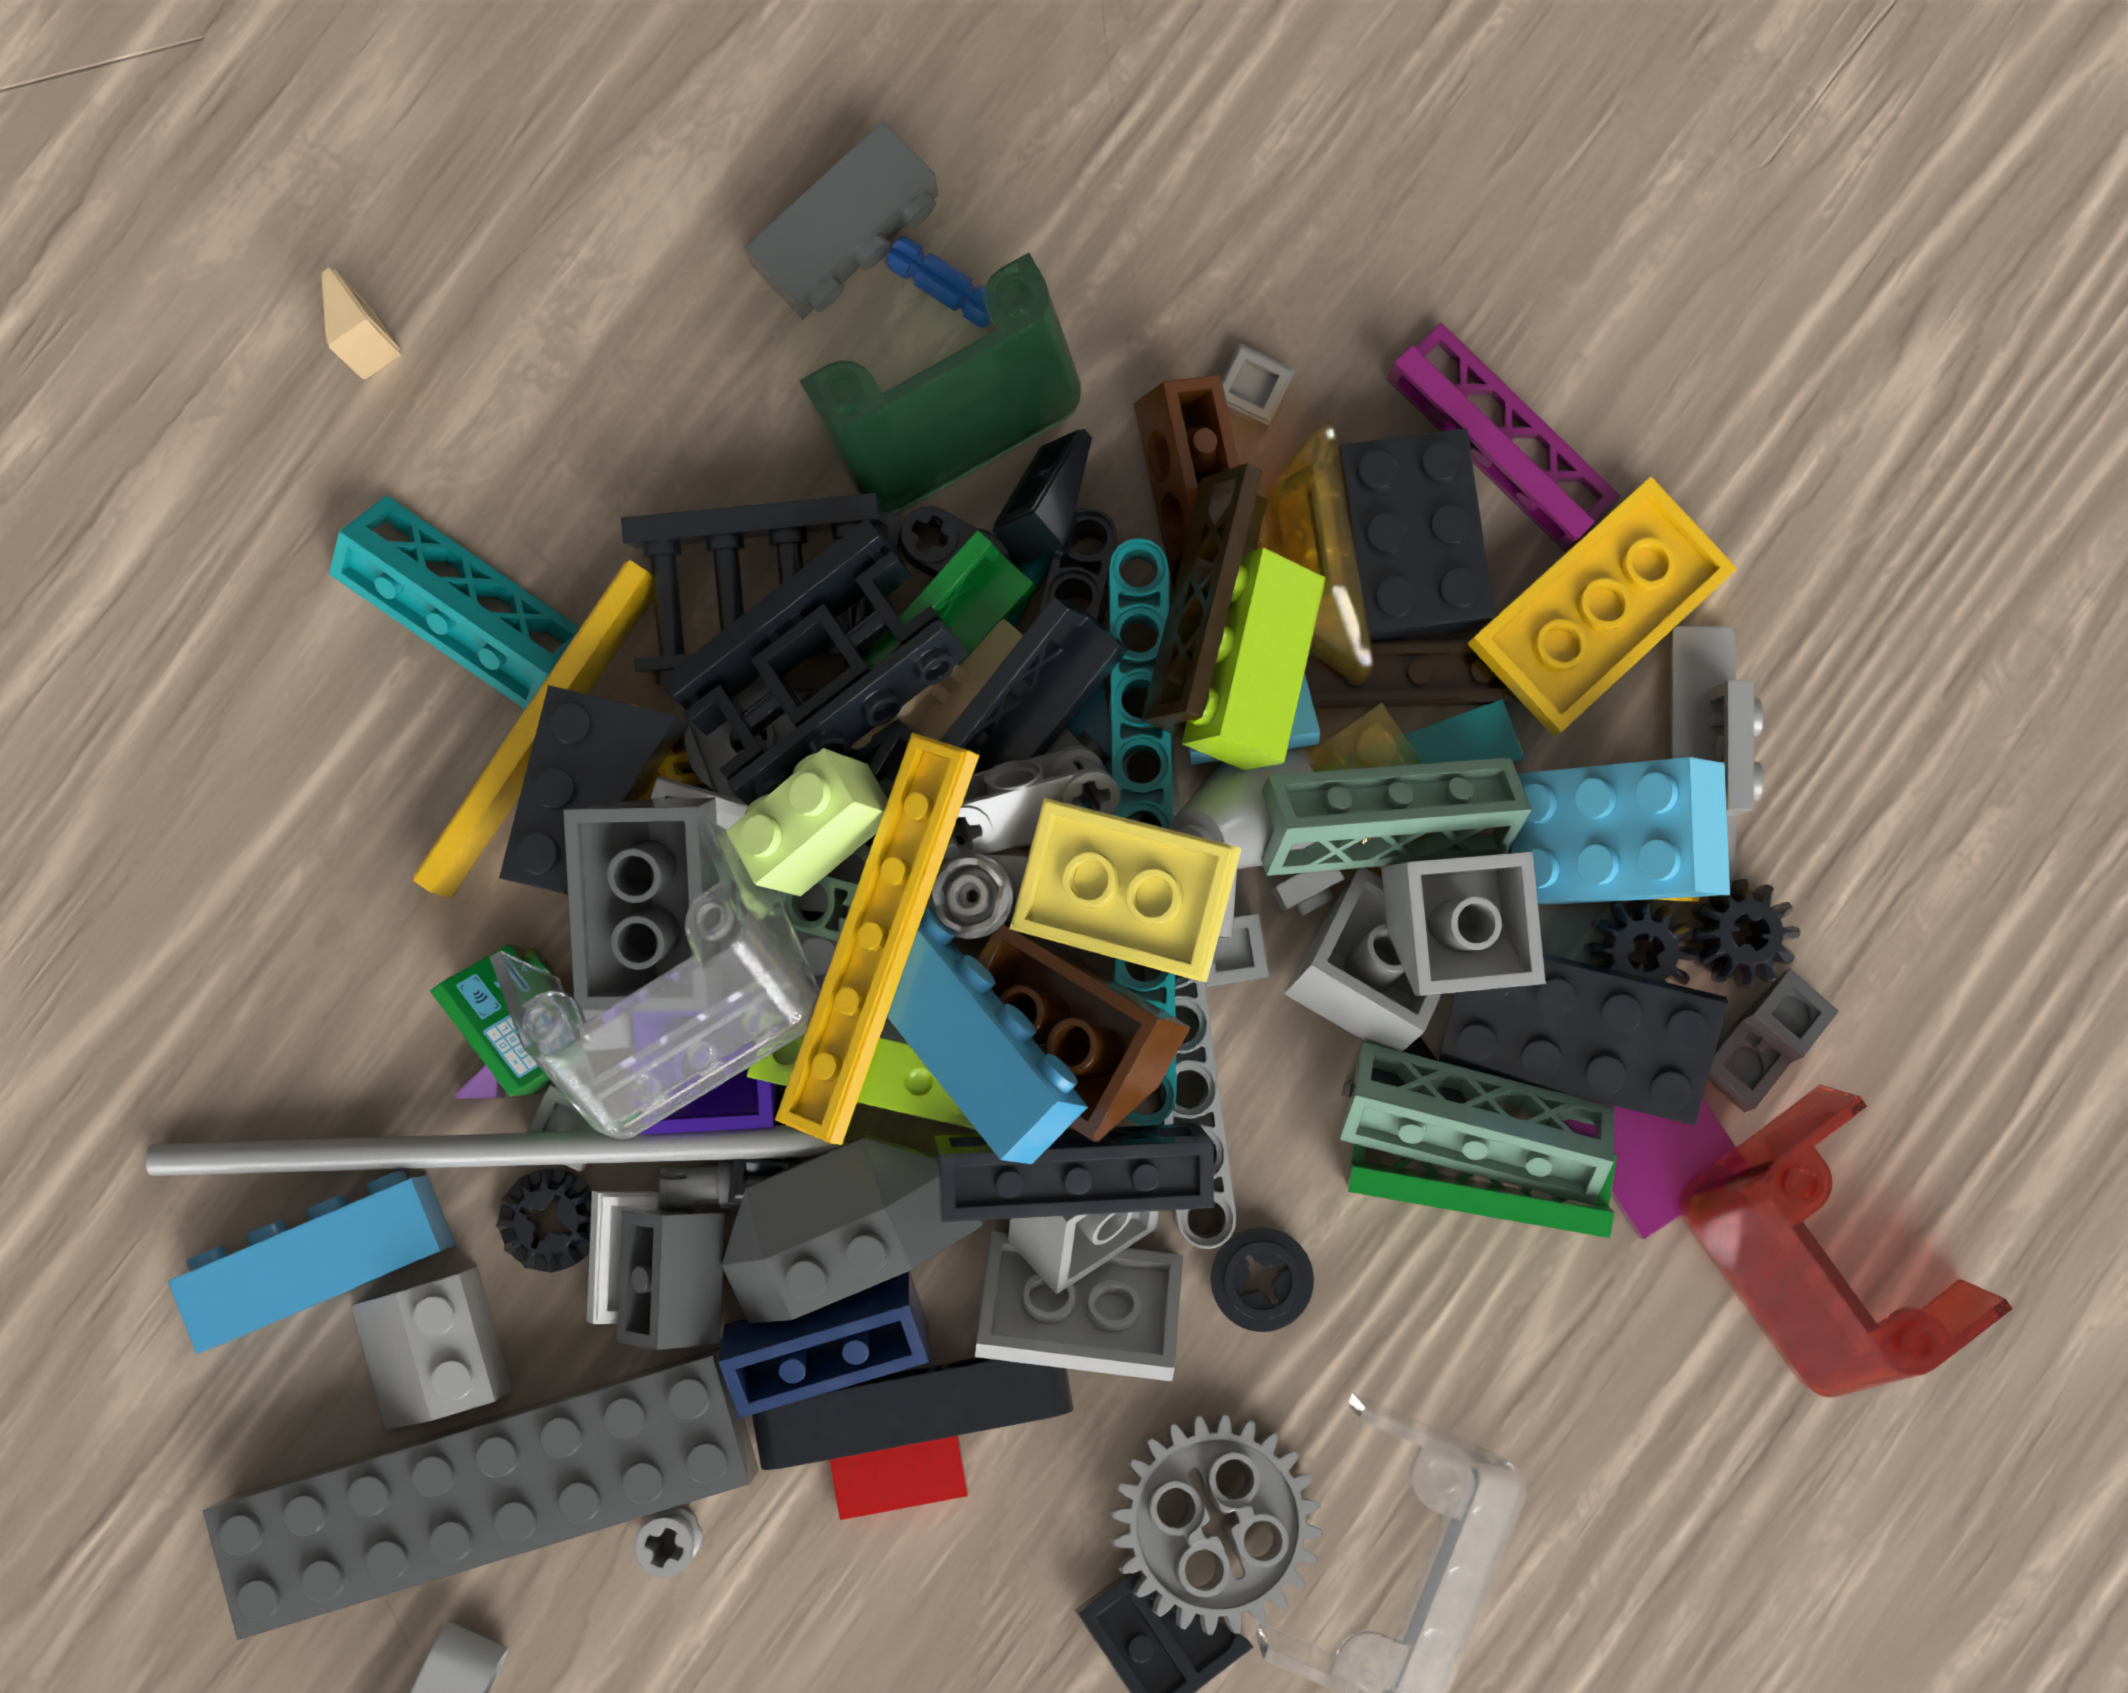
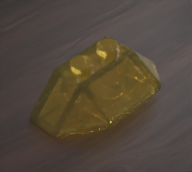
(1312, 527)

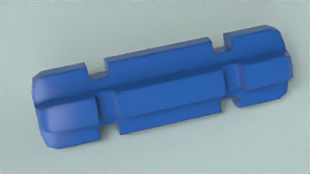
(938, 280)

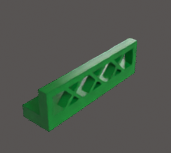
(969, 594)
(1480, 1197)

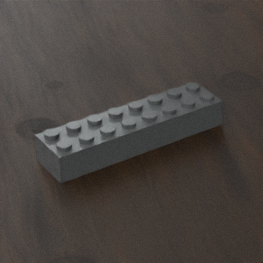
(479, 1493)

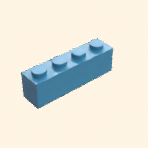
(981, 1048)
(311, 1262)

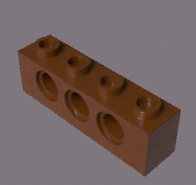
(1183, 439)

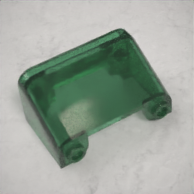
(957, 410)

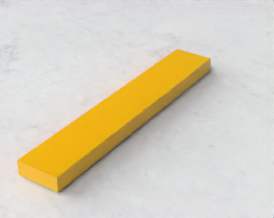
(504, 776)
(876, 938)

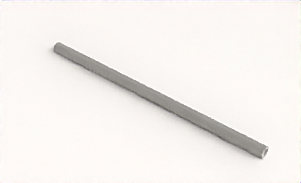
(478, 1151)

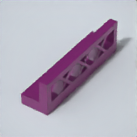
(1492, 446)

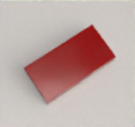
(899, 1477)

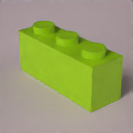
(1259, 663)

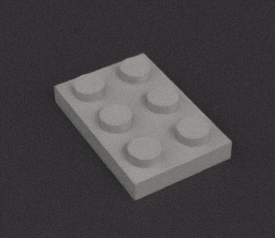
(1106, 1322)

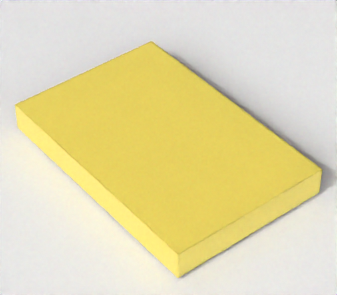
(1125, 889)

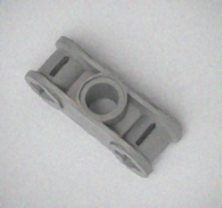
(1007, 800)

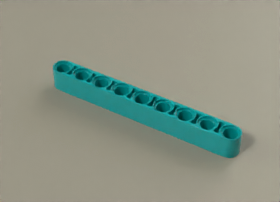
(1130, 734)

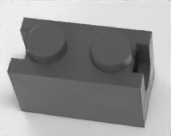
(671, 1278)

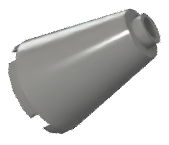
(1233, 808)

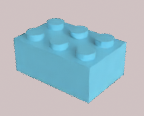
(1627, 831)

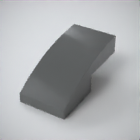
(1768, 1038)

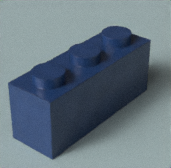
(825, 1349)

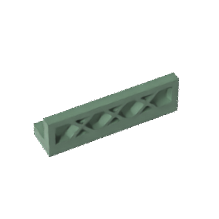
(1394, 808)
(1479, 1133)

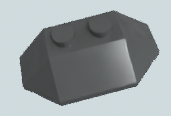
(836, 1228)

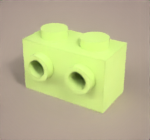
(809, 822)

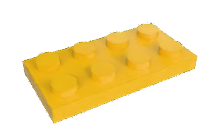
(1602, 606)

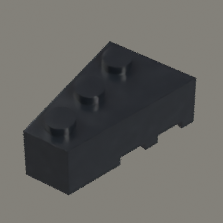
(581, 756)

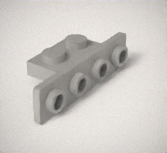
(1715, 715)

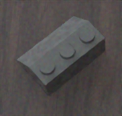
(630, 891)

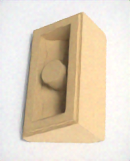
(354, 328)

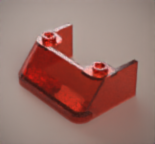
(1752, 1227)

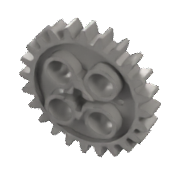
(1163, 1550)

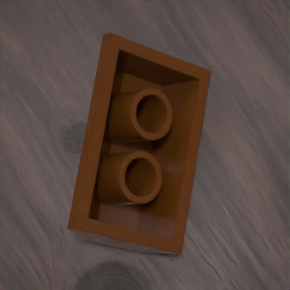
(1089, 1022)

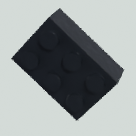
(1417, 535)

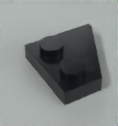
(1152, 1650)

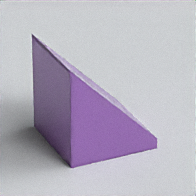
(482, 1086)

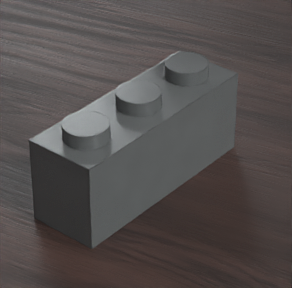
(844, 221)

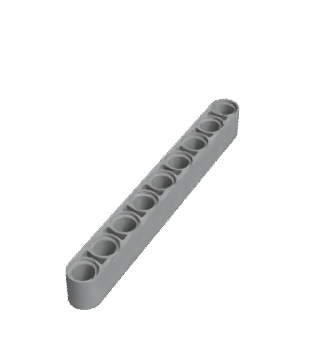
(1199, 1057)

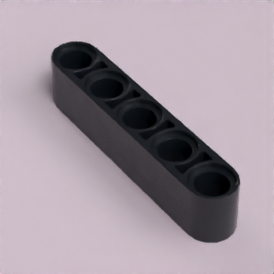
(910, 1410)

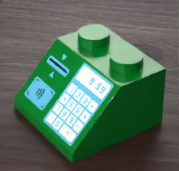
(482, 1016)

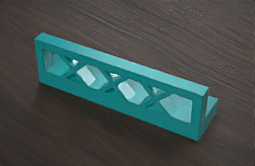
(447, 608)

